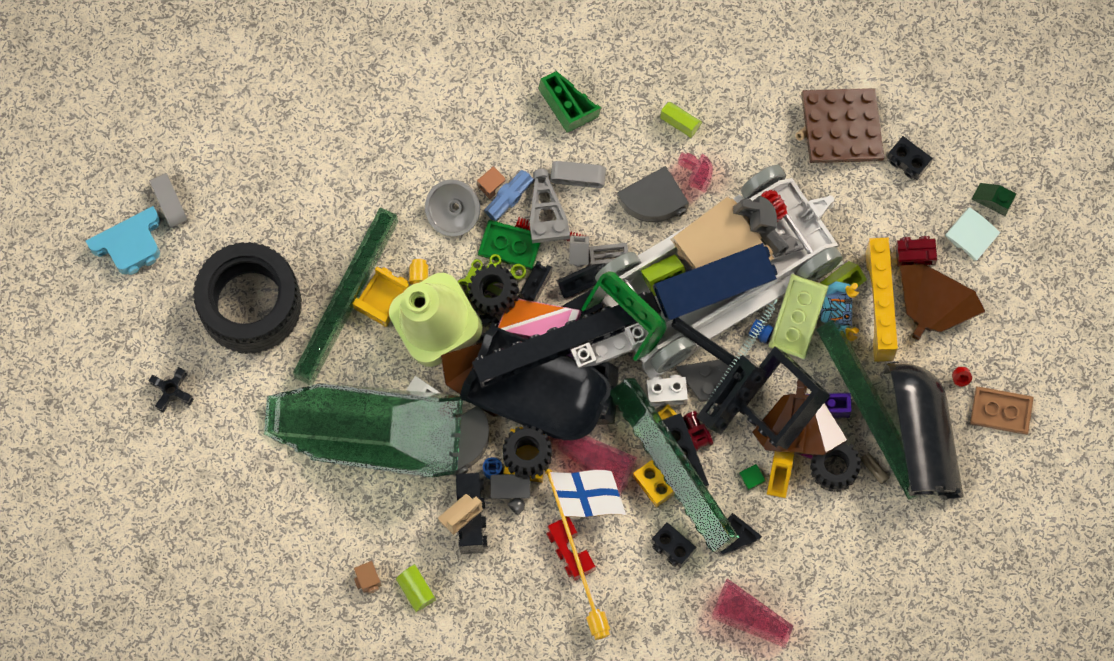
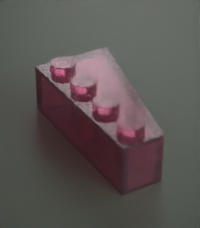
(599, 456)
(748, 614)

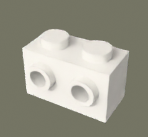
(667, 391)

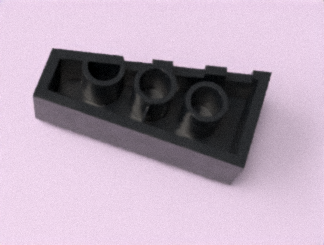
(471, 534)

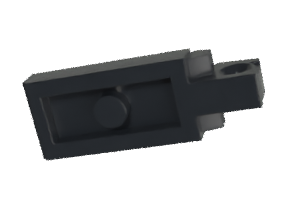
(579, 280)

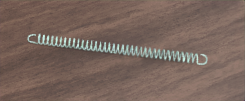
(775, 301)

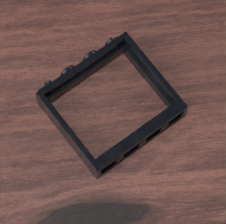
(804, 413)

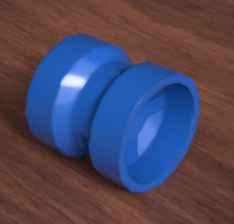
(765, 332)
(492, 470)

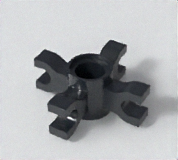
(163, 402)

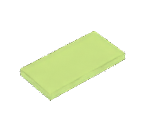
(798, 316)

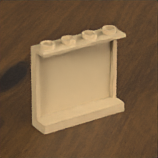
(716, 235)

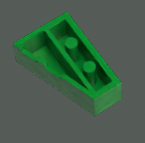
(567, 103)

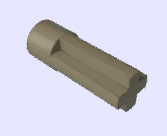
(874, 468)

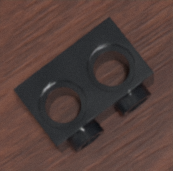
(913, 155)
(677, 541)

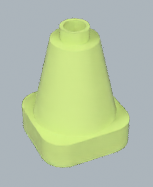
(441, 325)

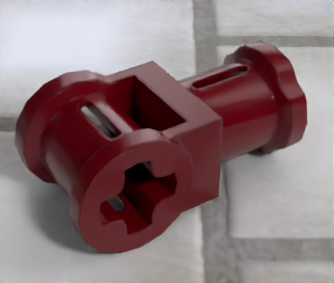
(699, 434)

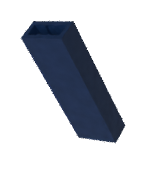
(715, 282)

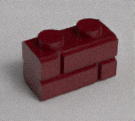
(916, 251)

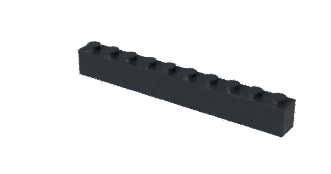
(555, 343)

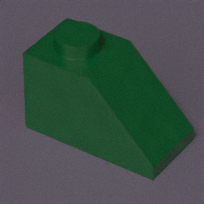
(994, 197)

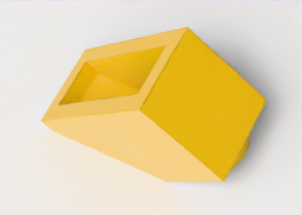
(780, 474)

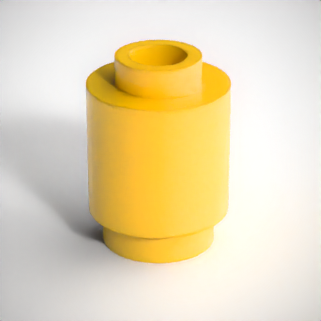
(418, 271)

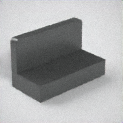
(510, 487)

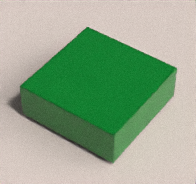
(752, 477)

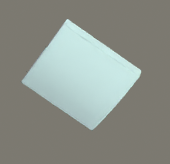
(972, 233)

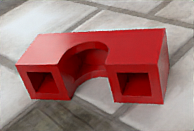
(559, 536)

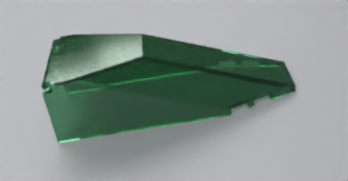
(369, 427)

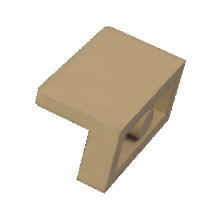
(460, 513)

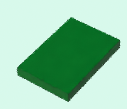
(510, 243)

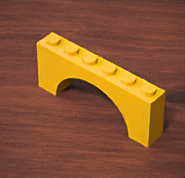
(879, 267)

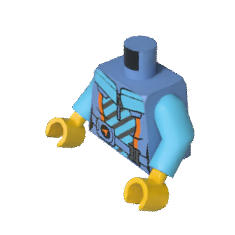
(839, 307)

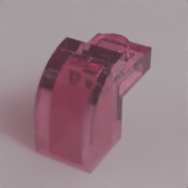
(701, 168)

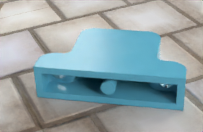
(129, 242)

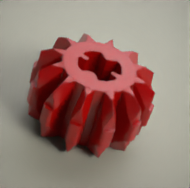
(777, 202)

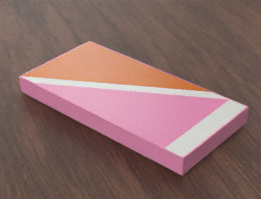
(535, 318)

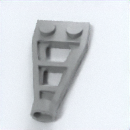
(547, 230)

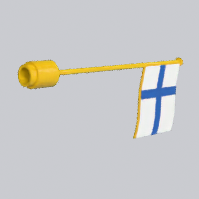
(587, 495)

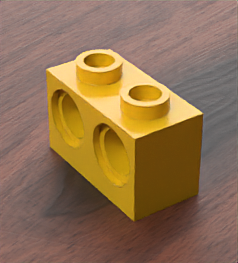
(650, 485)

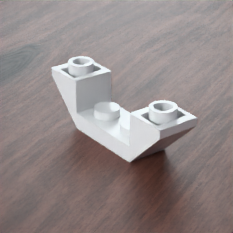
(610, 348)

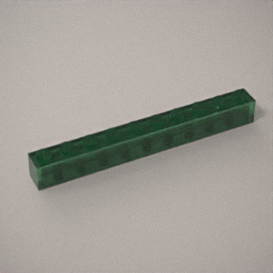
(347, 291)
(866, 400)
(673, 465)

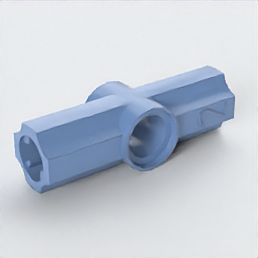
(508, 195)

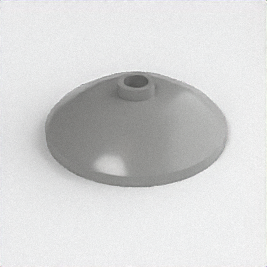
(441, 209)

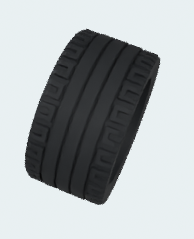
(239, 260)

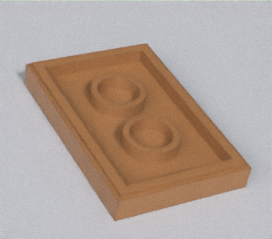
(1001, 410)

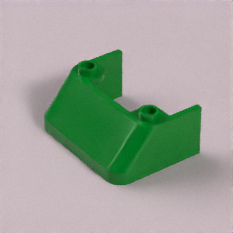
(633, 304)

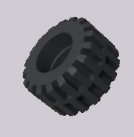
(486, 277)
(527, 437)
(836, 481)

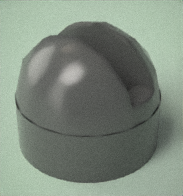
(516, 505)

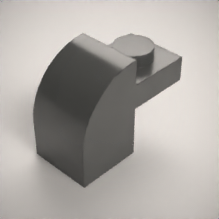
(761, 213)

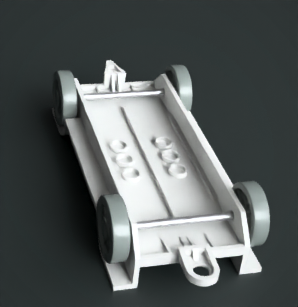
(812, 263)

